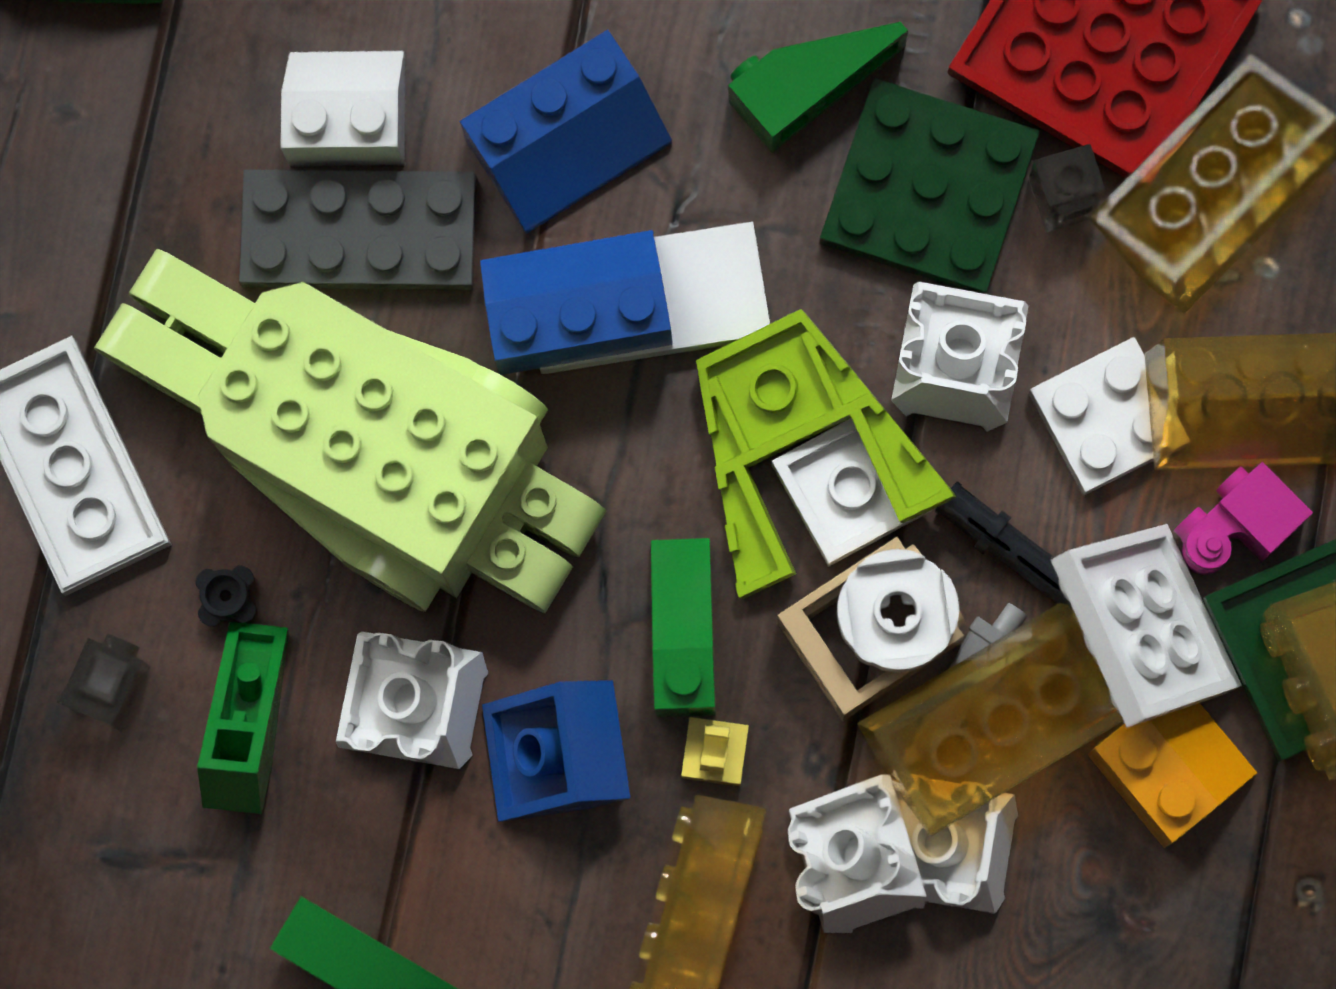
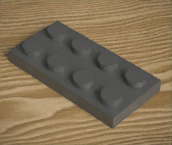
(358, 229)

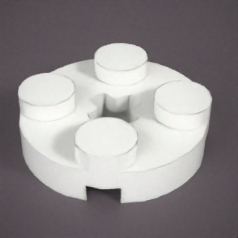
(869, 590)

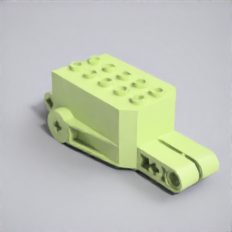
(362, 435)

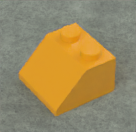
(1172, 769)

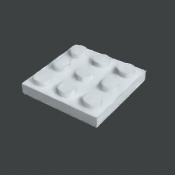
(1145, 624)

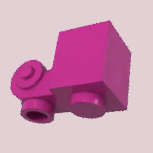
(1253, 509)

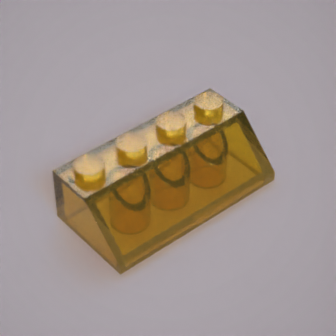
(1218, 182)
(1242, 401)
(992, 719)
(702, 895)

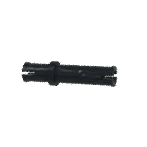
(1003, 540)

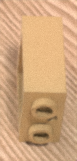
(820, 661)

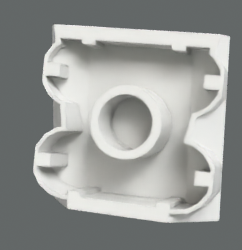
(959, 355)
(412, 699)
(855, 856)
(967, 859)

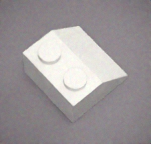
(343, 109)

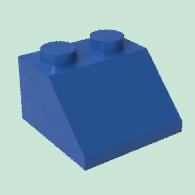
(556, 750)

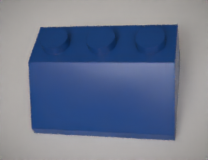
(566, 131)
(575, 302)

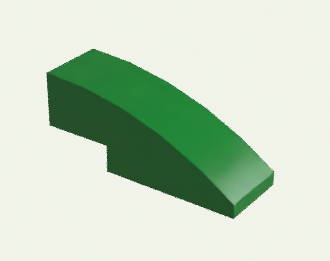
(345, 954)

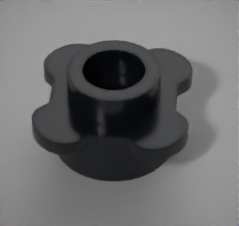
(213, 584)

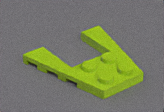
(775, 394)

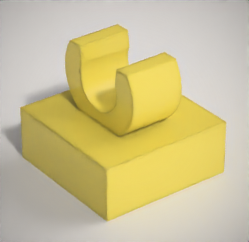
(715, 751)

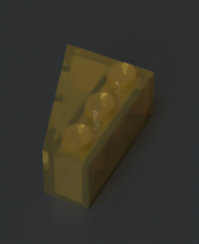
(1305, 639)

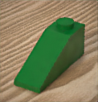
(807, 78)
(682, 628)
(243, 719)

